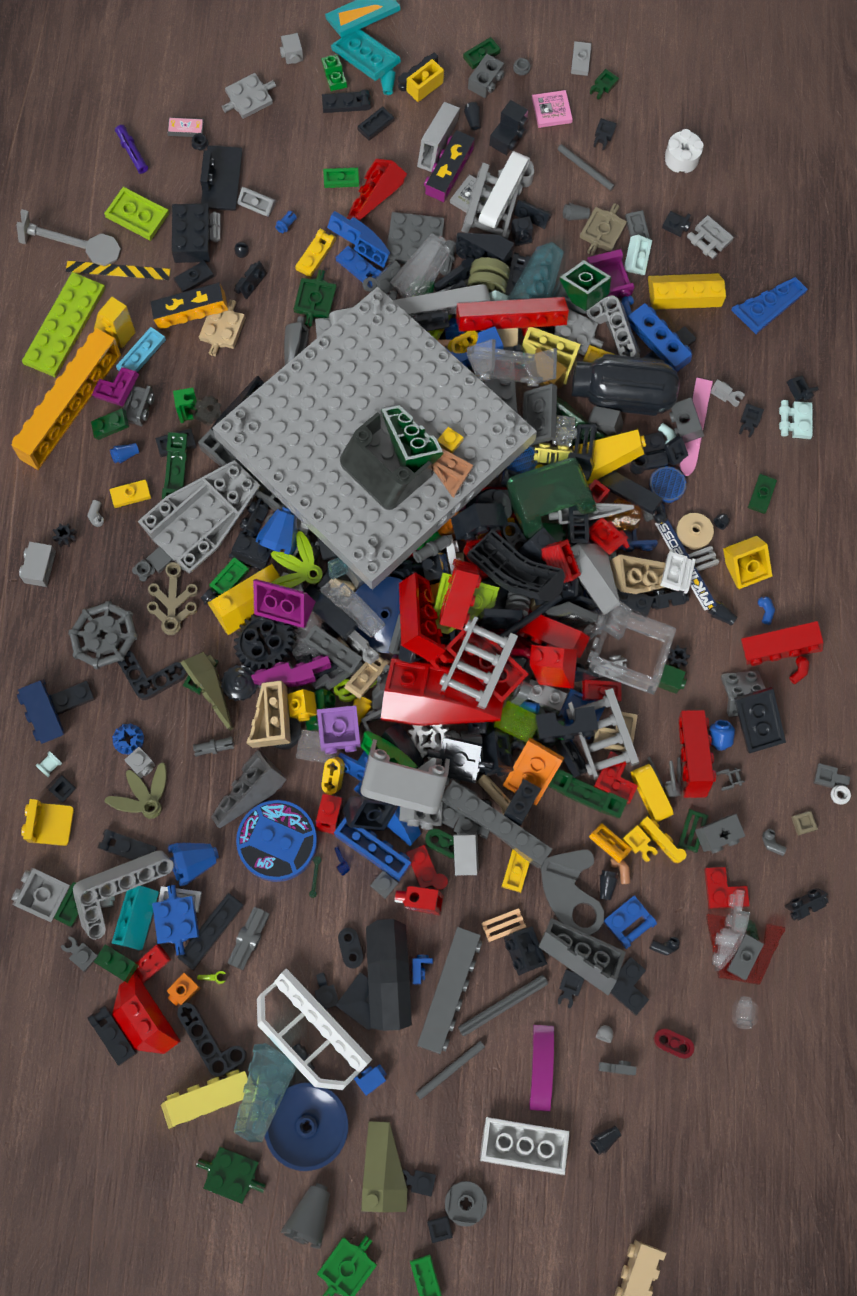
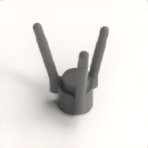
(673, 788)

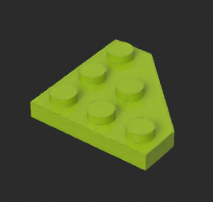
(485, 598)

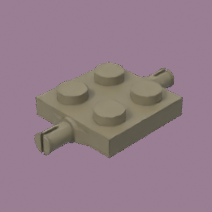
(603, 229)

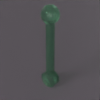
(317, 860)

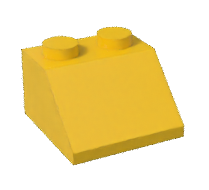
(748, 561)

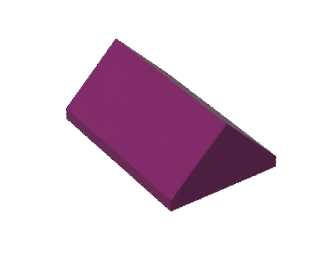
(282, 603)

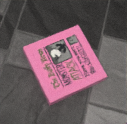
(552, 109)

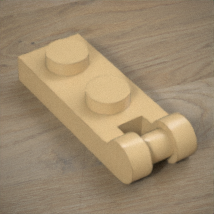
(366, 677)

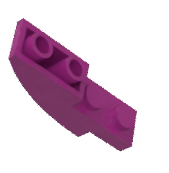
(298, 676)

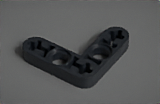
(143, 681)

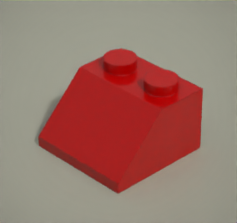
(553, 665)

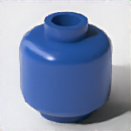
(722, 734)

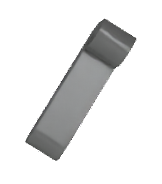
(619, 331)

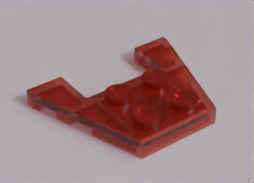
(771, 941)

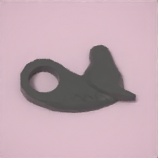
(562, 894)

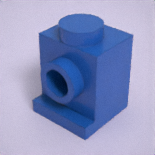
(371, 1079)

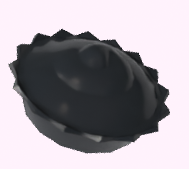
(238, 683)

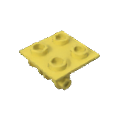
(544, 448)

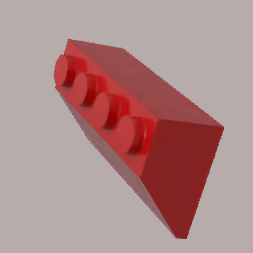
(511, 674)

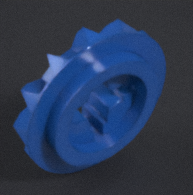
(122, 746)

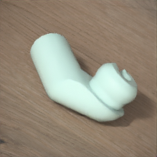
(667, 431)

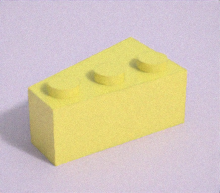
(566, 350)

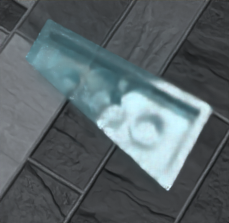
(539, 274)
(264, 1090)

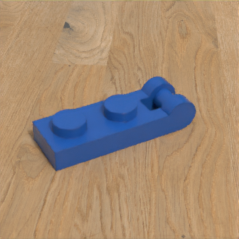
(357, 265)

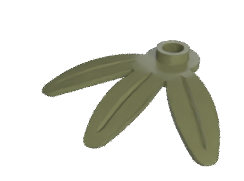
(146, 800)

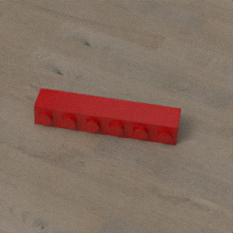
(512, 314)

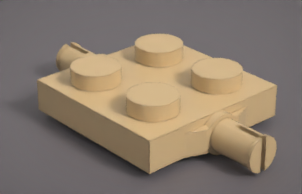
(222, 328)

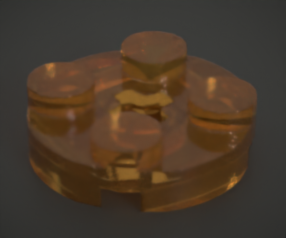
(630, 519)

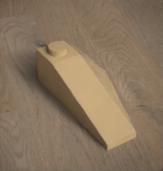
(636, 574)

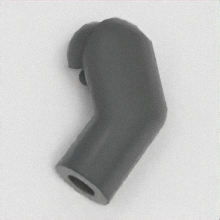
(770, 843)

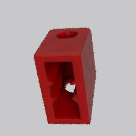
(329, 813)
(429, 900)

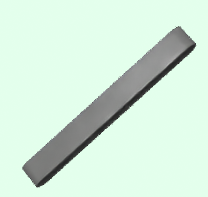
(432, 302)

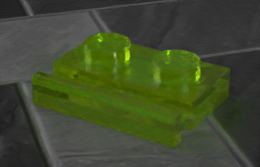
(517, 722)

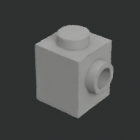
(291, 48)
(140, 762)

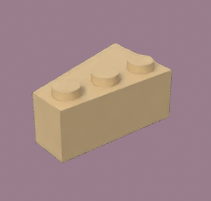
(271, 718)

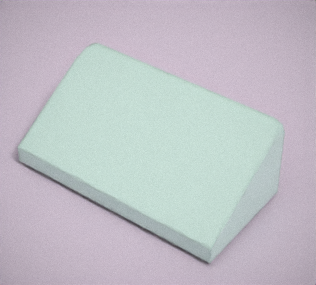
(638, 255)

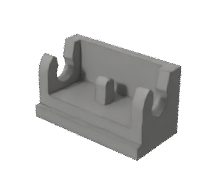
(466, 853)

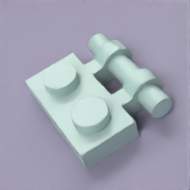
(801, 419)

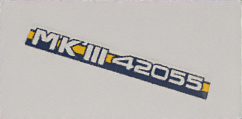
(697, 584)

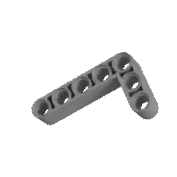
(115, 885)

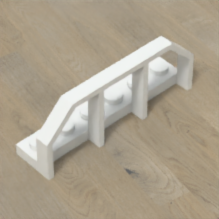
(322, 1021)

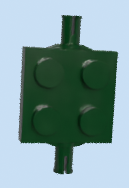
(315, 298)
(231, 1175)

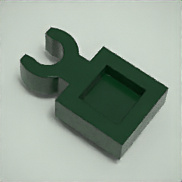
(604, 82)

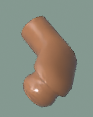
(624, 870)

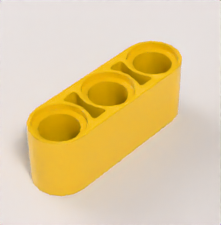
(651, 793)

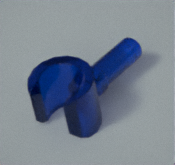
(343, 867)

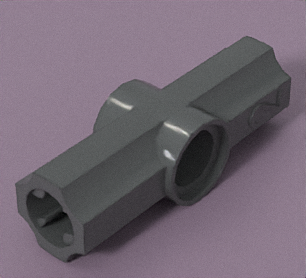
(248, 938)

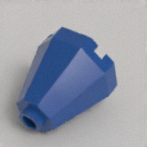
(280, 532)
(191, 860)

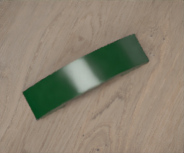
(175, 463)
(587, 794)

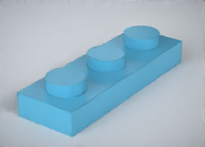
(142, 350)

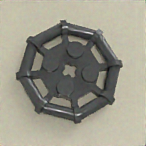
(95, 628)

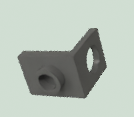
(370, 717)

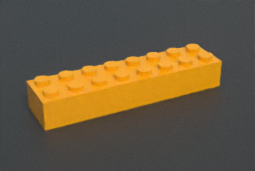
(66, 399)

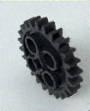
(248, 649)

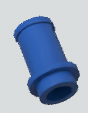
(283, 224)

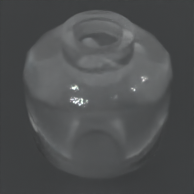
(745, 1013)

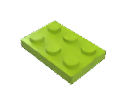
(136, 213)

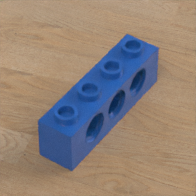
(660, 346)

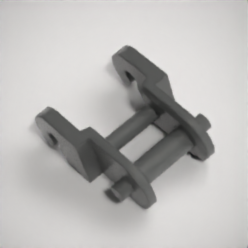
(727, 772)

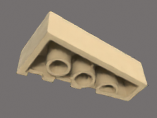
(640, 1270)

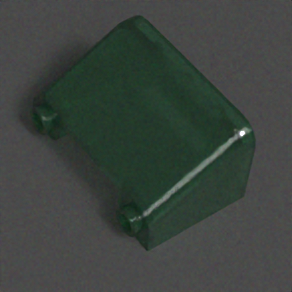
(548, 491)

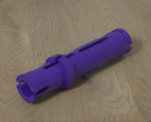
(122, 134)

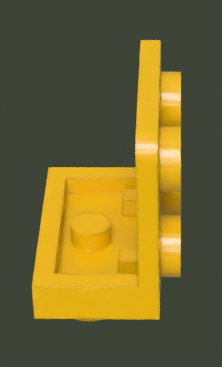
(47, 823)

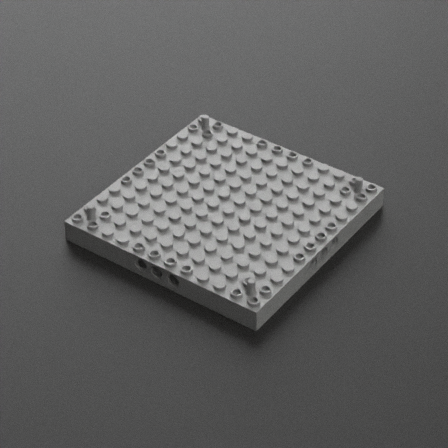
(308, 411)

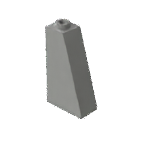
(437, 136)

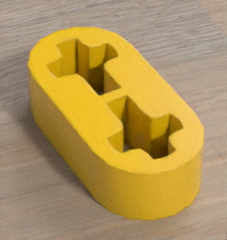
(335, 776)

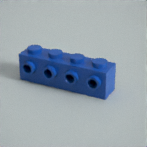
(374, 850)

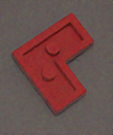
(611, 781)
(718, 890)

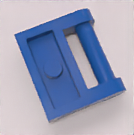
(624, 917)

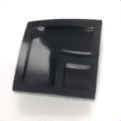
(356, 1001)

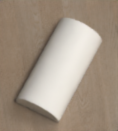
(524, 1146)

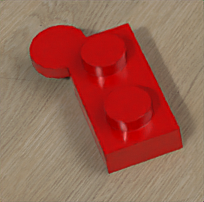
(425, 870)

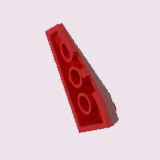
(381, 181)

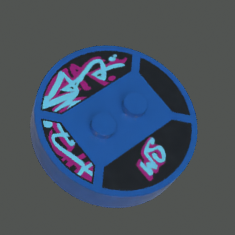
(276, 840)

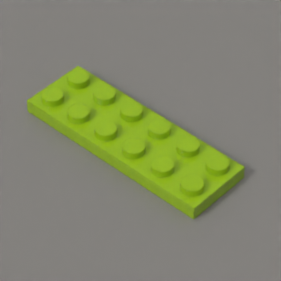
(63, 324)

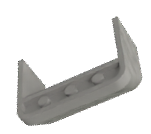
(403, 784)

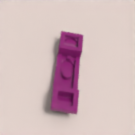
(542, 1068)

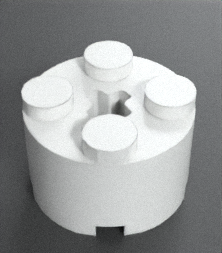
(683, 151)

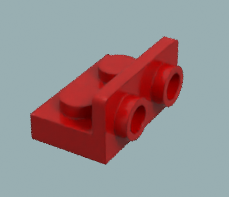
(607, 536)

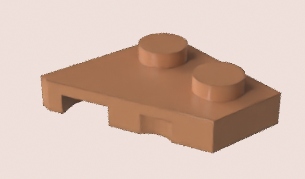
(452, 471)

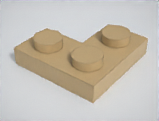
(604, 733)

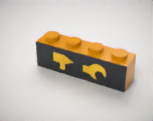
(189, 305)

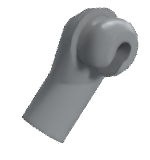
(93, 514)

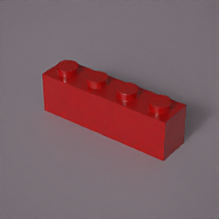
(554, 634)

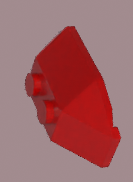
(142, 1019)

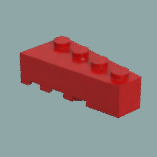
(696, 753)

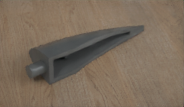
(295, 339)

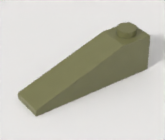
(204, 674)
(383, 1177)

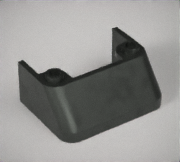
(373, 476)

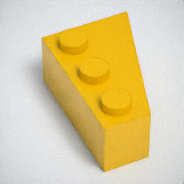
(115, 321)

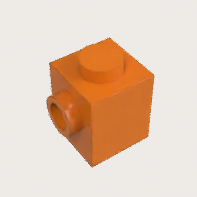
(182, 990)

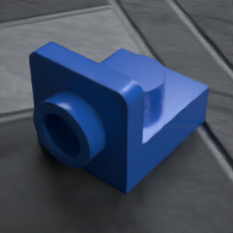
(417, 972)

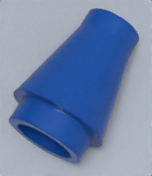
(123, 452)

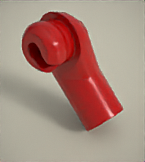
(803, 667)

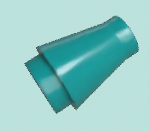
(387, 82)

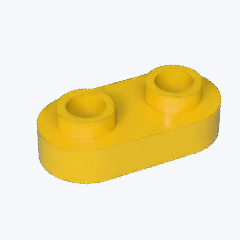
(461, 342)

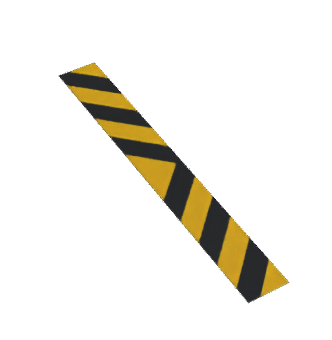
(118, 270)

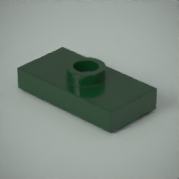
(762, 493)

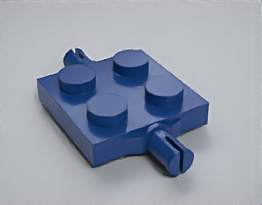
(175, 920)

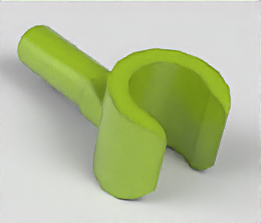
(213, 977)

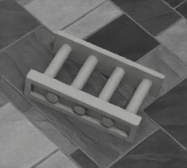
(475, 206)
(497, 660)
(622, 737)

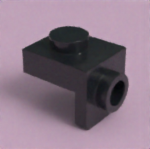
(800, 389)

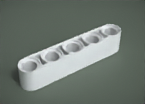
(504, 190)

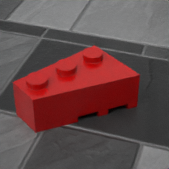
(459, 595)

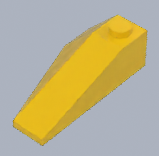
(238, 602)

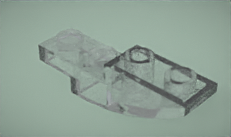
(353, 606)
(730, 939)

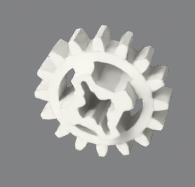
(423, 733)

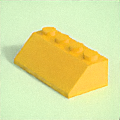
(686, 291)

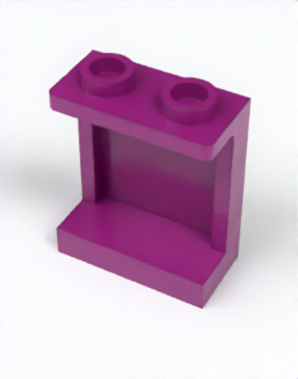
(612, 265)

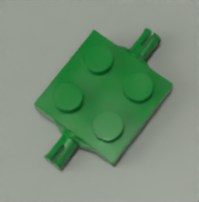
(347, 1268)

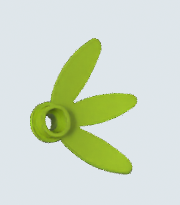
(302, 568)

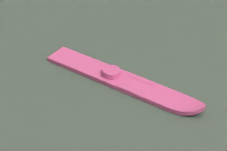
(700, 399)

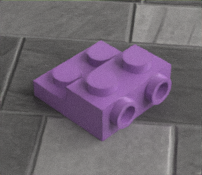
(338, 729)

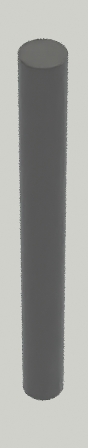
(583, 165)
(450, 1070)

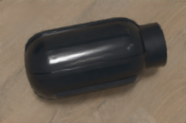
(627, 384)

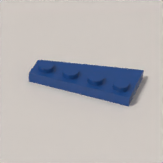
(766, 307)

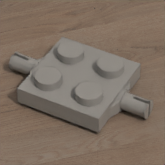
(248, 95)
(579, 330)

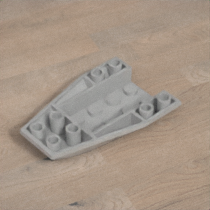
(200, 515)

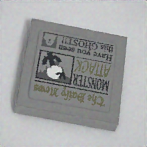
(463, 194)

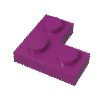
(117, 391)

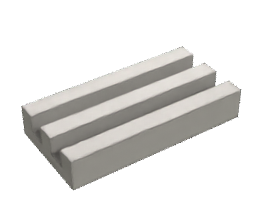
(712, 555)

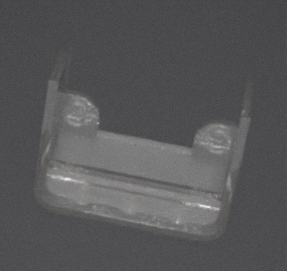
(512, 365)

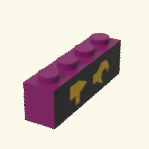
(449, 166)

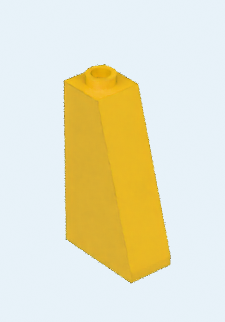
(615, 452)

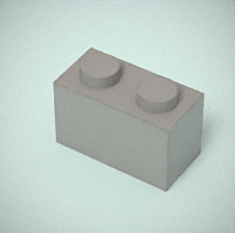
(37, 564)

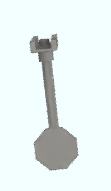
(100, 249)

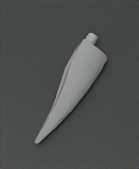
(603, 510)

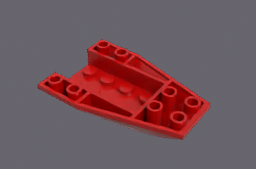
(416, 696)

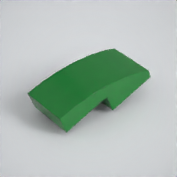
(333, 72)

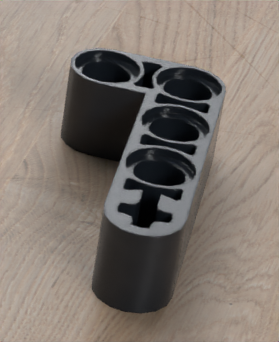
(207, 1037)

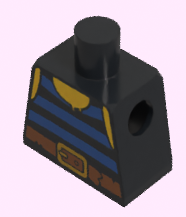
(435, 566)

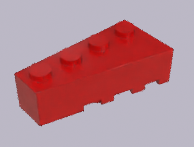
(418, 618)
(783, 643)

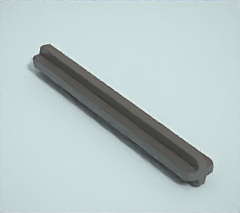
(503, 1005)

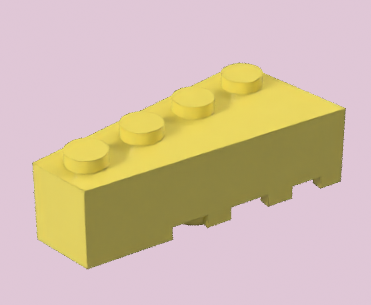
(204, 1100)

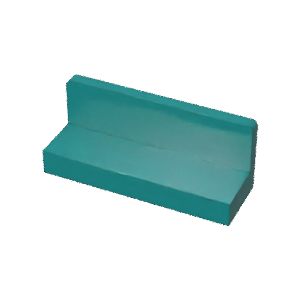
(135, 917)

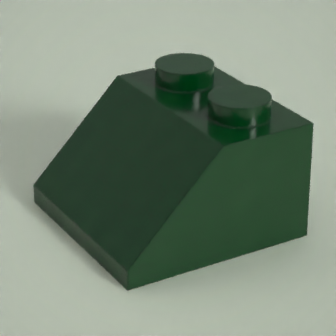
(586, 285)

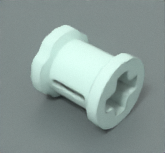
(48, 764)

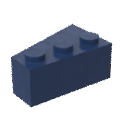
(40, 712)

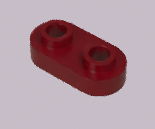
(673, 1042)

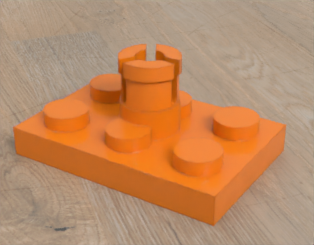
(536, 765)

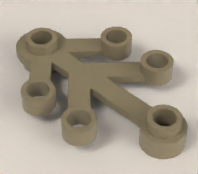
(172, 602)

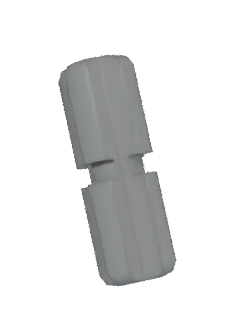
(215, 223)

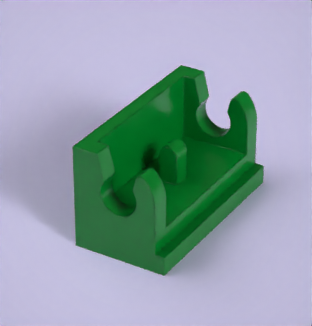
(184, 402)

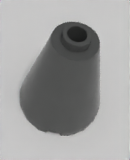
(309, 1217)

